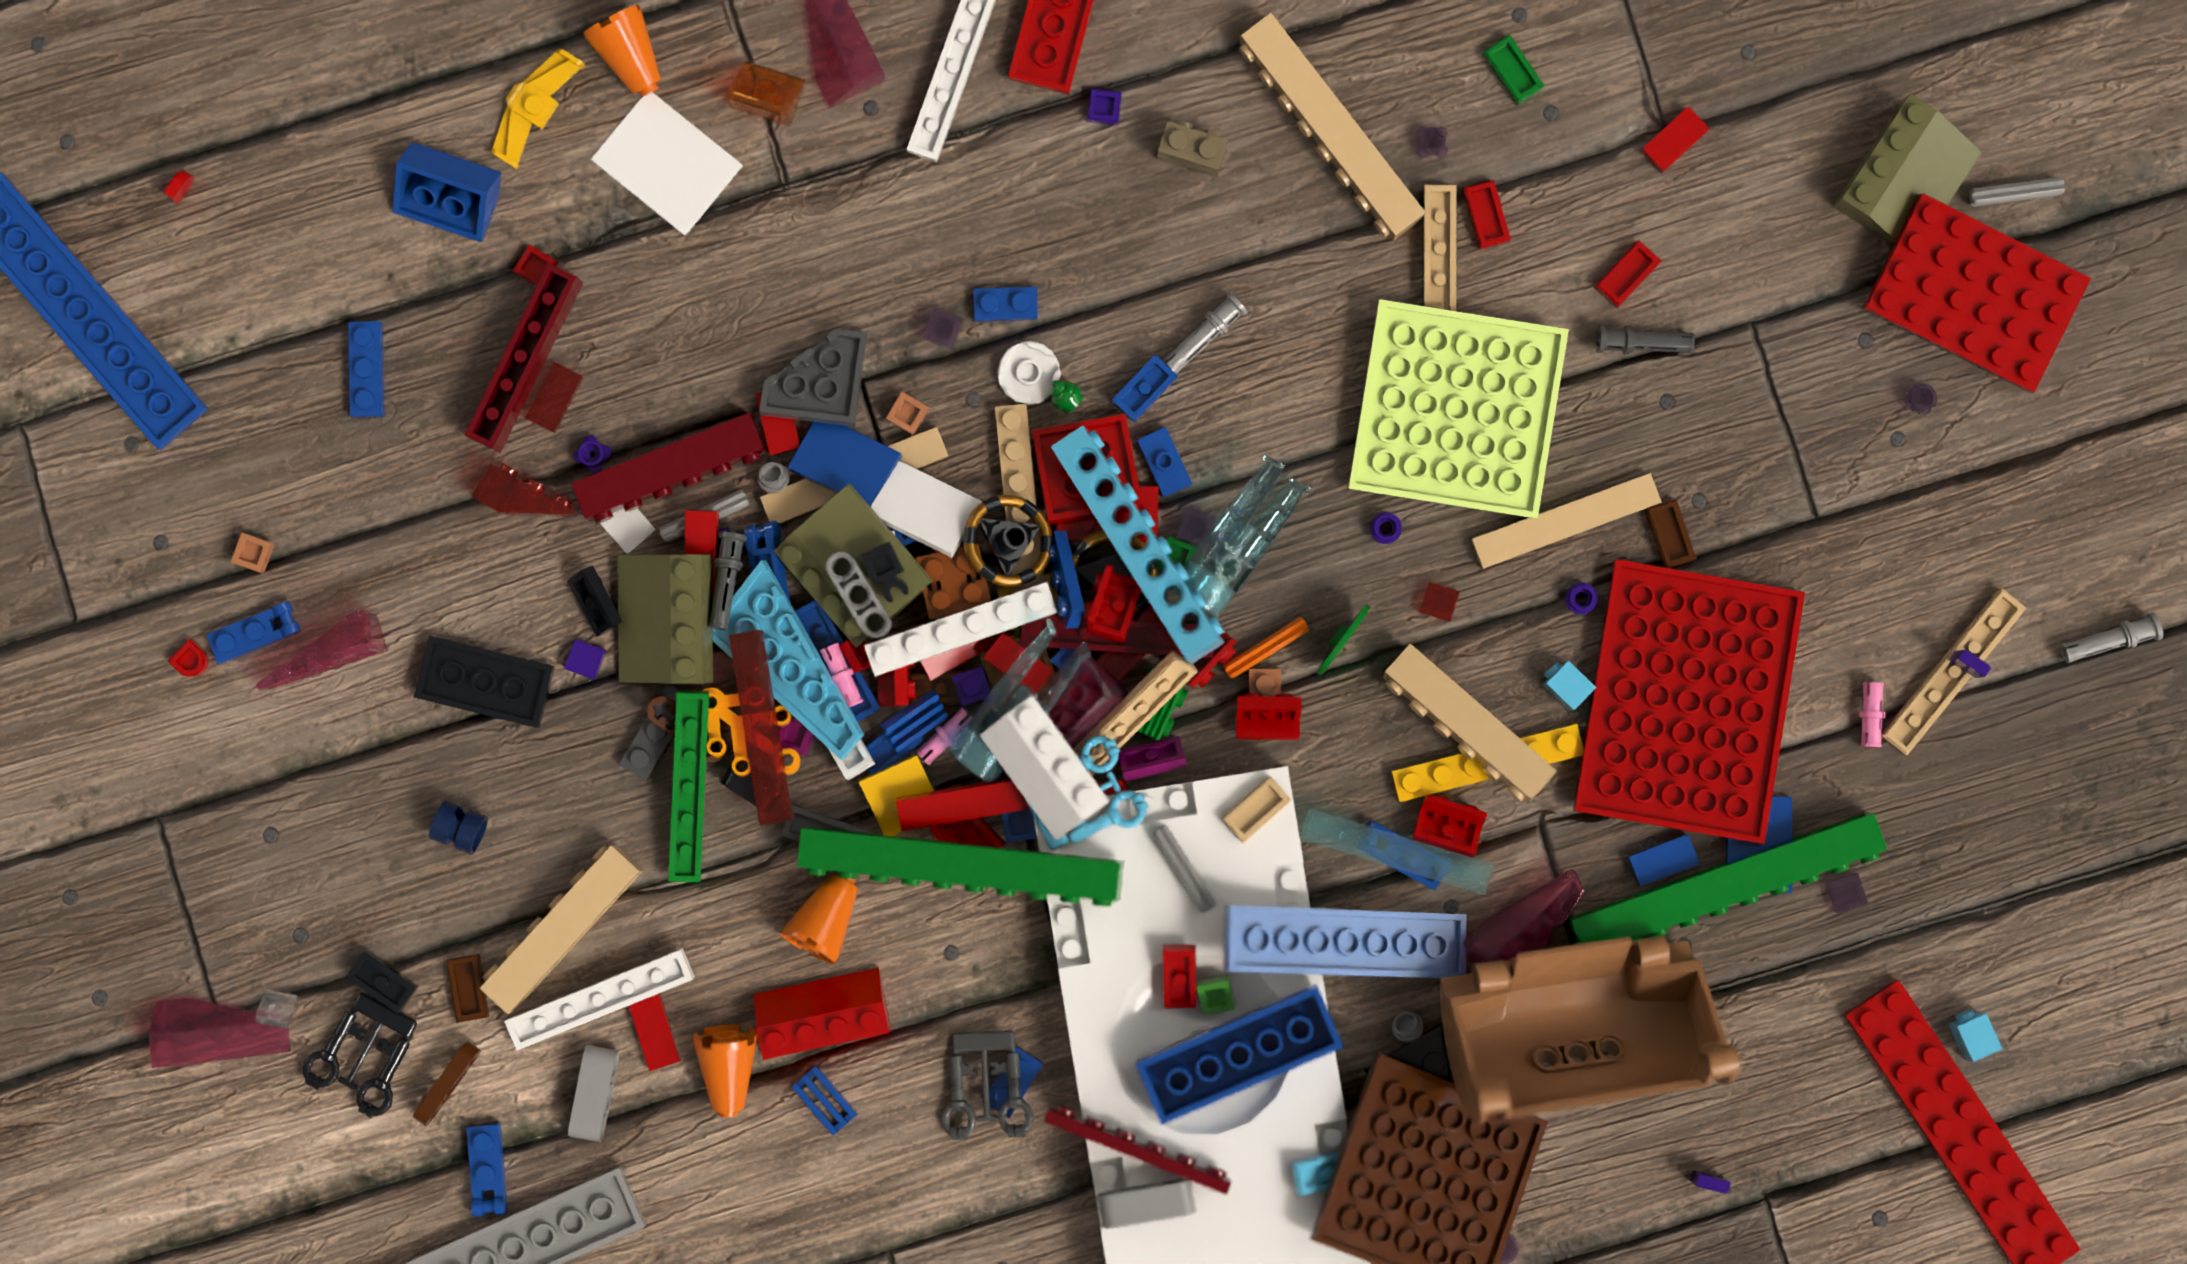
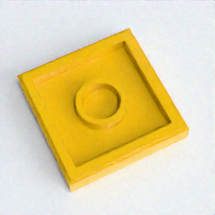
(895, 781)

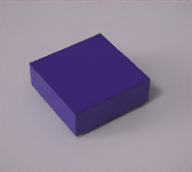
(1104, 107)
(585, 659)
(1970, 663)
(1710, 1182)

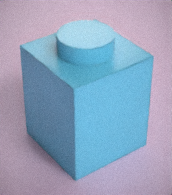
(1567, 684)
(1974, 1035)

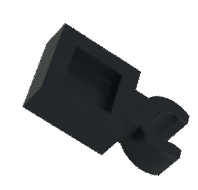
(884, 566)

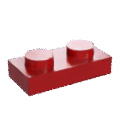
(1179, 975)

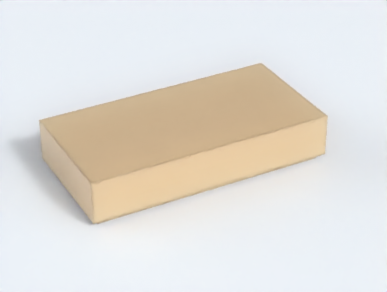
(1256, 809)

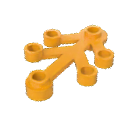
(722, 712)

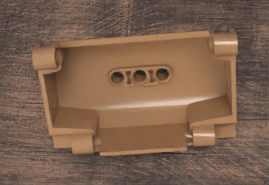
(1579, 1000)

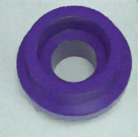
(1392, 520)
(1590, 594)

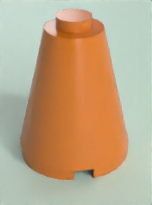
(627, 49)
(823, 919)
(726, 1065)

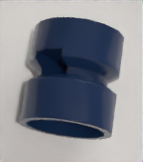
(458, 827)

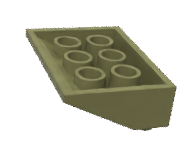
(1910, 157)
(854, 528)
(665, 619)

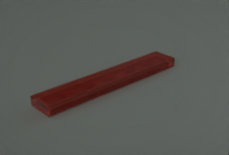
(761, 727)

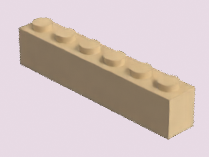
(1468, 724)
(561, 928)

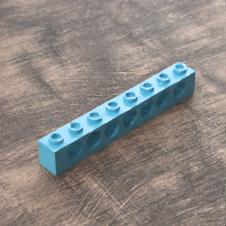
(1071, 453)

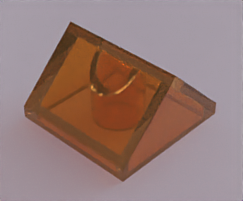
(765, 93)

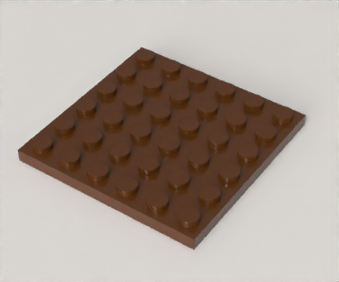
(1422, 1176)

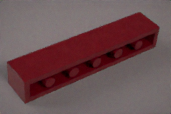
(524, 358)
(669, 468)

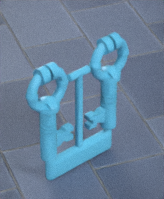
(1113, 815)

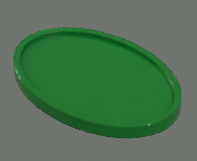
(1341, 638)

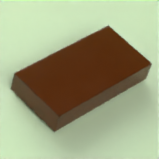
(1670, 534)
(465, 983)

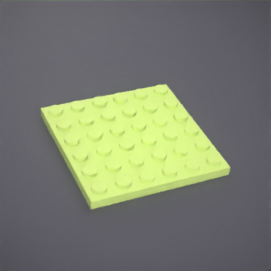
(1458, 408)

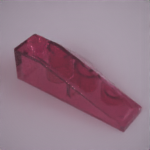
(840, 51)
(341, 645)
(1085, 701)
(1525, 923)
(202, 1031)

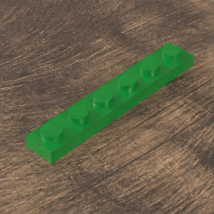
(688, 786)

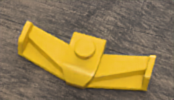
(531, 104)

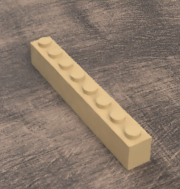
(1331, 127)

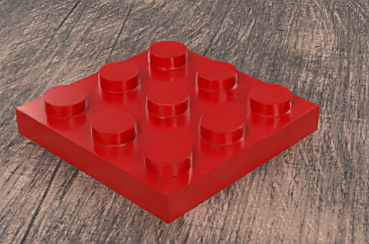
(1060, 494)

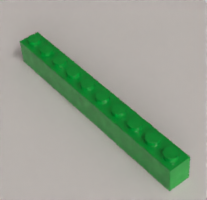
(961, 864)
(1733, 883)

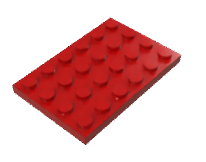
(1976, 293)

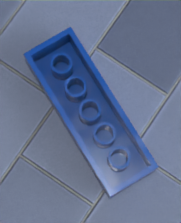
(1238, 1054)

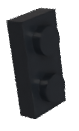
(594, 601)
(382, 982)

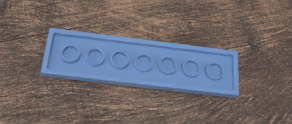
(1344, 942)

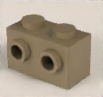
(1192, 148)

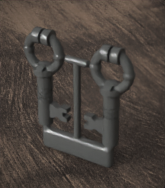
(982, 1042)

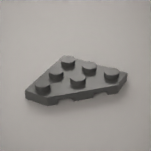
(820, 382)

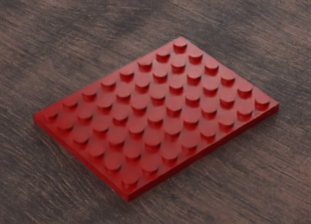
(1689, 701)

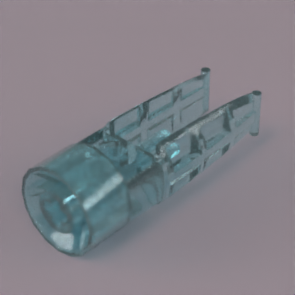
(1236, 547)
(969, 746)

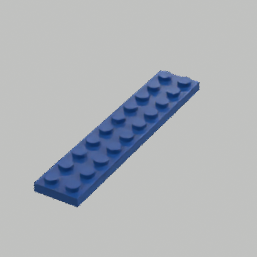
(92, 323)

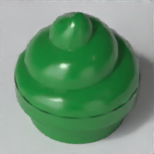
(1065, 395)

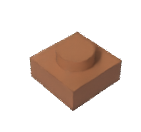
(907, 413)
(252, 553)
(1265, 681)

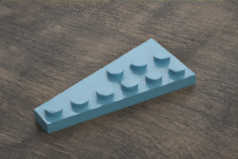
(795, 667)

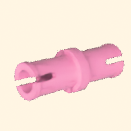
(841, 674)
(1872, 714)
(943, 737)

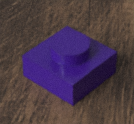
(971, 686)

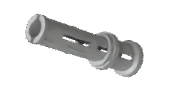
(1215, 324)
(2126, 635)

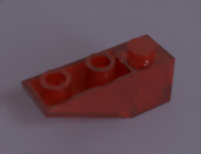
(511, 496)

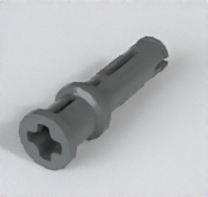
(1630, 339)
(728, 565)

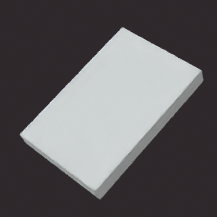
(924, 508)

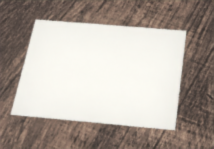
(666, 162)

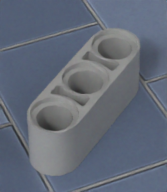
(845, 586)
(593, 1093)
(1146, 1203)

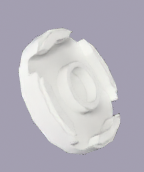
(1028, 372)

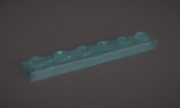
(1396, 851)

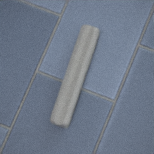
(2017, 191)
(725, 505)
(1184, 868)

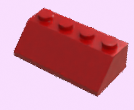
(821, 1013)

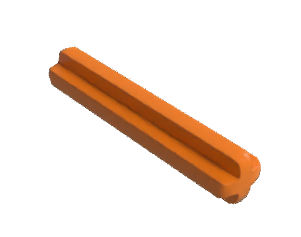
(1266, 647)

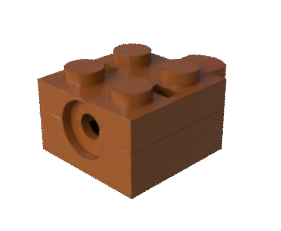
(953, 584)

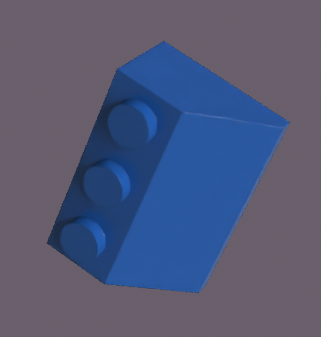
(445, 191)

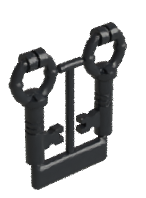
(383, 1016)

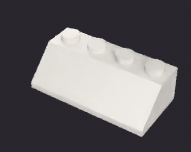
(1044, 768)

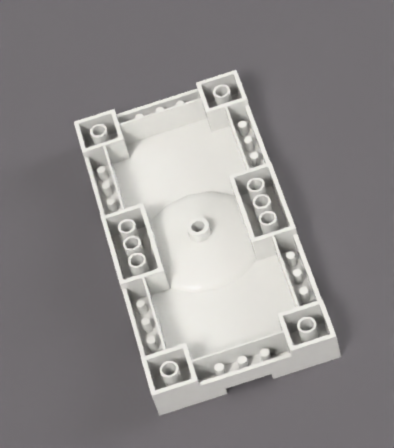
(1117, 1015)

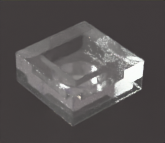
(276, 1008)

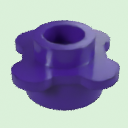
(583, 454)

